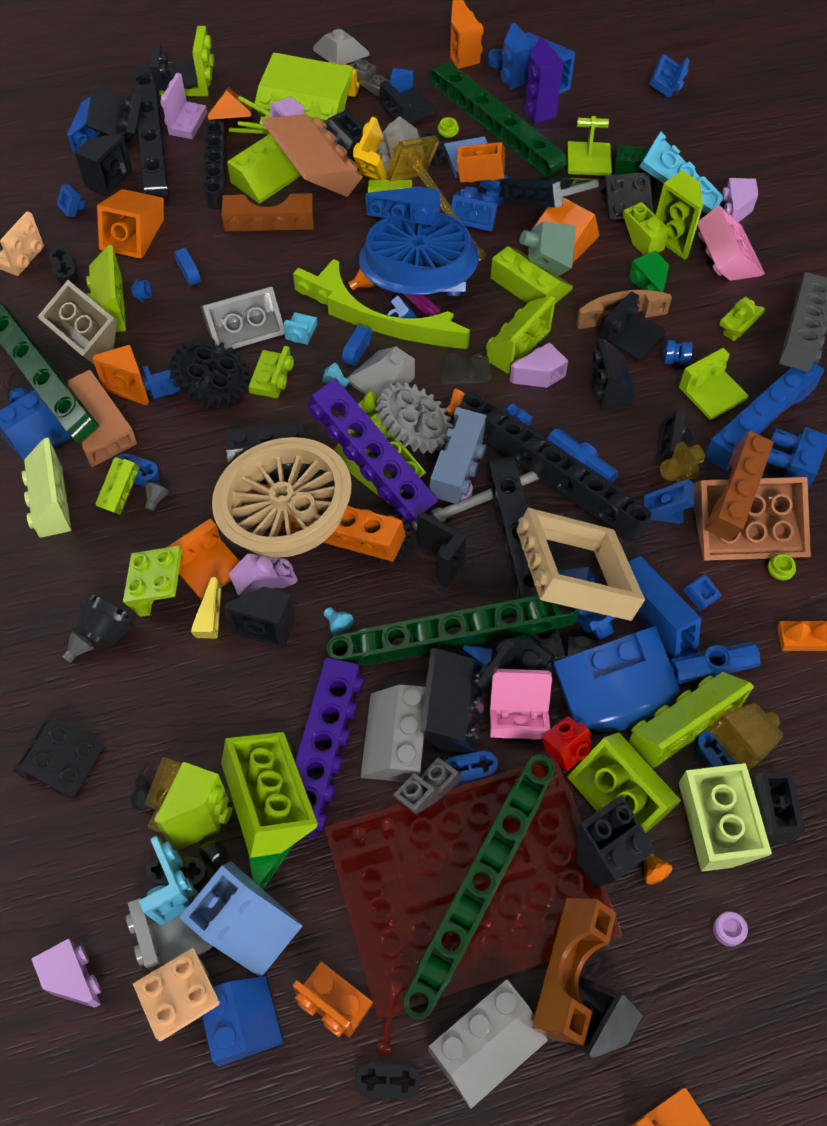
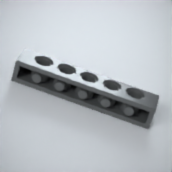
(807, 324)

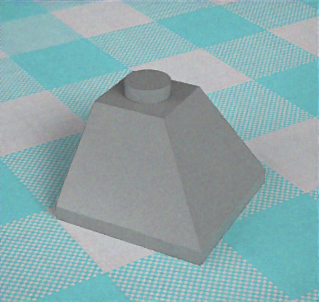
(340, 48)
(382, 369)

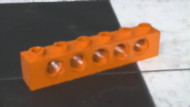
(357, 530)

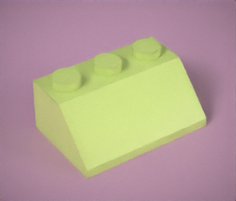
(46, 491)
(723, 816)

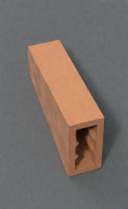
(114, 431)

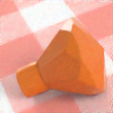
(360, 281)
(456, 401)
(655, 869)

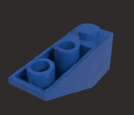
(78, 131)
(406, 204)

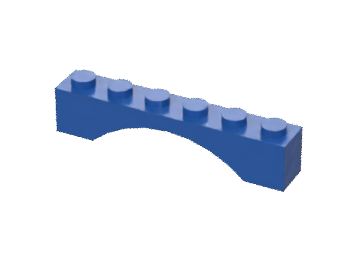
(786, 391)

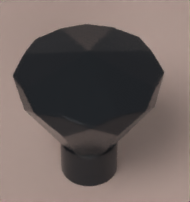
(140, 793)

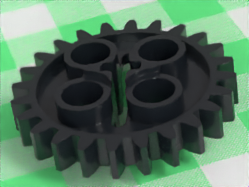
(209, 373)

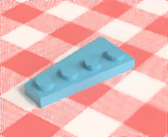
(665, 162)

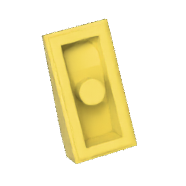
(207, 619)

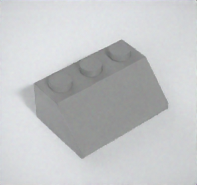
(244, 318)
(393, 734)
(487, 1044)

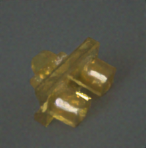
(683, 463)

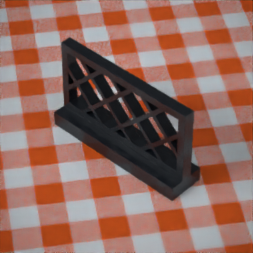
(543, 191)

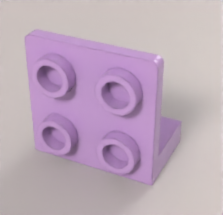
(181, 116)

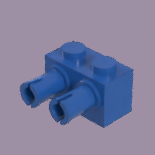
(806, 453)

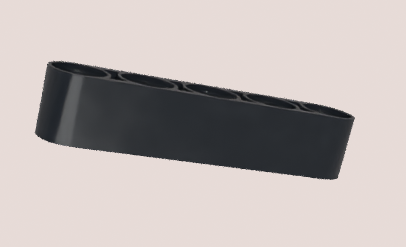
(214, 163)

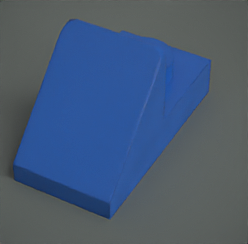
(670, 502)

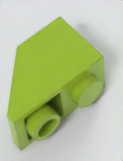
(645, 229)

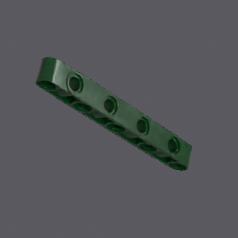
(498, 119)
(45, 378)
(476, 627)
(469, 903)

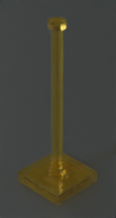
(413, 160)

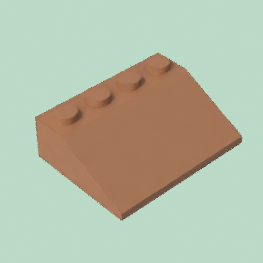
(315, 152)
(774, 525)

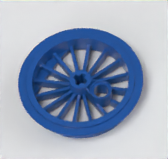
(396, 241)

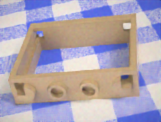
(618, 599)

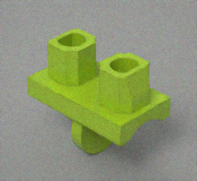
(740, 318)

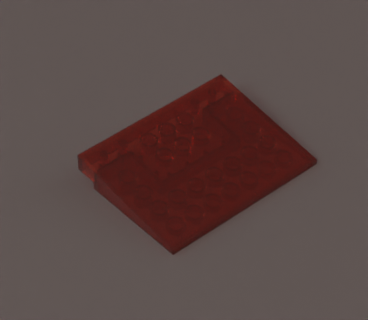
(407, 866)

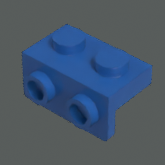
(669, 75)

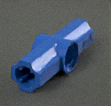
(584, 453)
(730, 659)

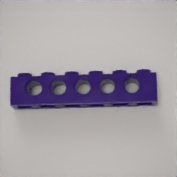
(371, 438)
(334, 676)

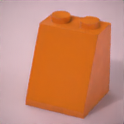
(572, 214)
(129, 222)

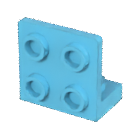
(168, 901)

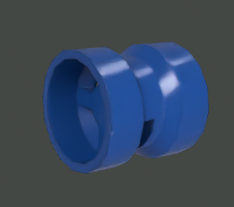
(677, 352)

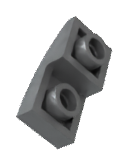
(367, 76)
(427, 789)

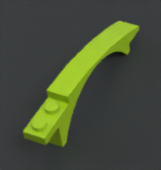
(330, 290)

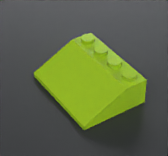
(312, 83)

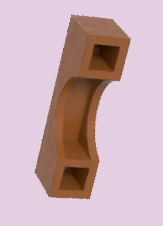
(292, 214)
(734, 505)
(582, 931)

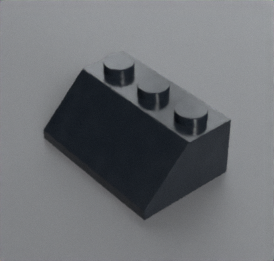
(242, 439)
(452, 702)

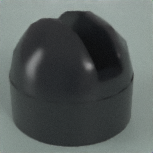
(212, 852)

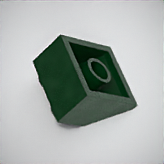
(628, 159)

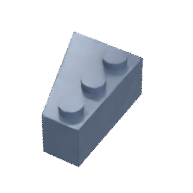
(459, 457)

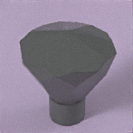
(155, 493)
(77, 645)

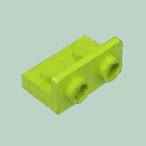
(271, 373)
(117, 485)

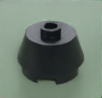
(103, 620)

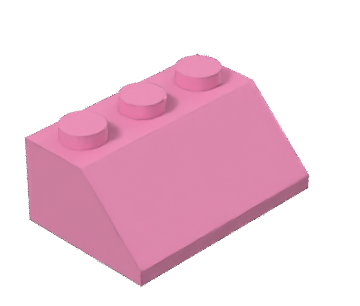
(728, 246)

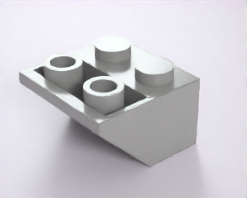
(395, 132)

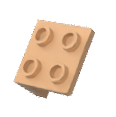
(20, 245)
(176, 994)

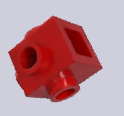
(568, 742)

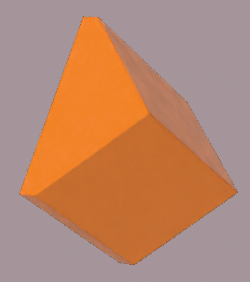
(229, 107)
(121, 374)

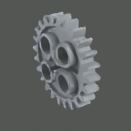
(413, 417)

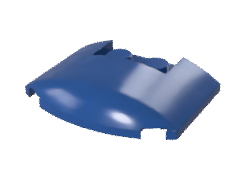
(618, 682)

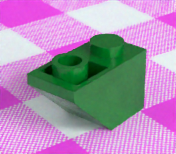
(649, 272)

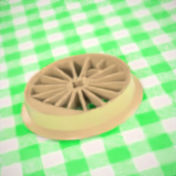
(283, 497)

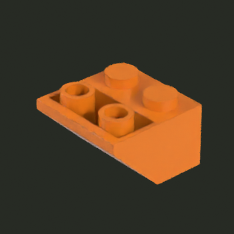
(481, 162)

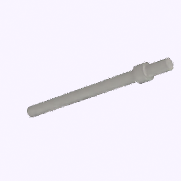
(472, 501)

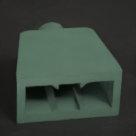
(550, 246)

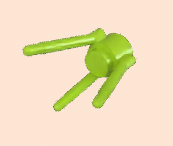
(260, 128)

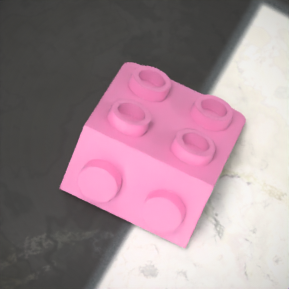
(520, 703)

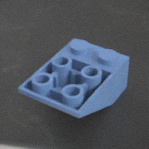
(241, 919)

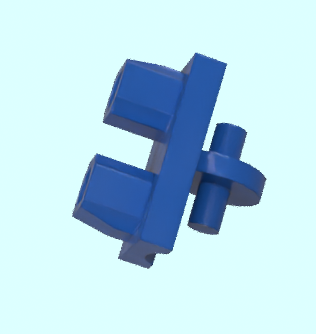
(595, 623)

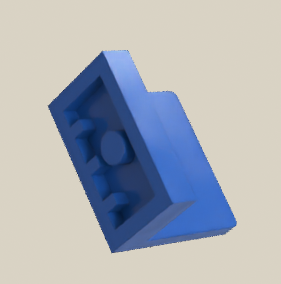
(476, 208)

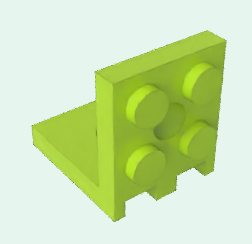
(203, 63)

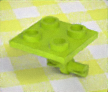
(590, 156)

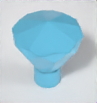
(332, 372)
(339, 622)

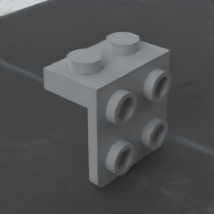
(164, 942)

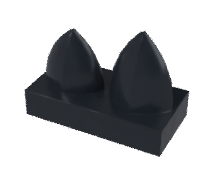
(672, 433)

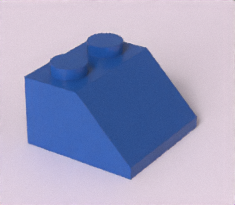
(516, 57)
(28, 423)
(242, 1021)

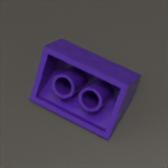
(543, 82)

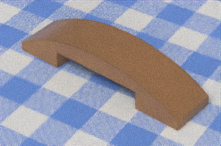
(650, 303)

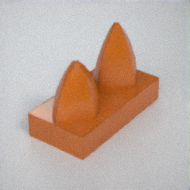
(803, 635)

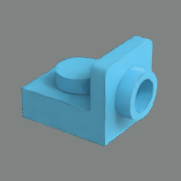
(300, 328)

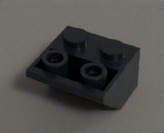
(346, 130)
(611, 377)
(778, 806)
(611, 843)

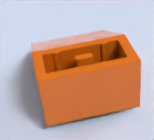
(465, 36)

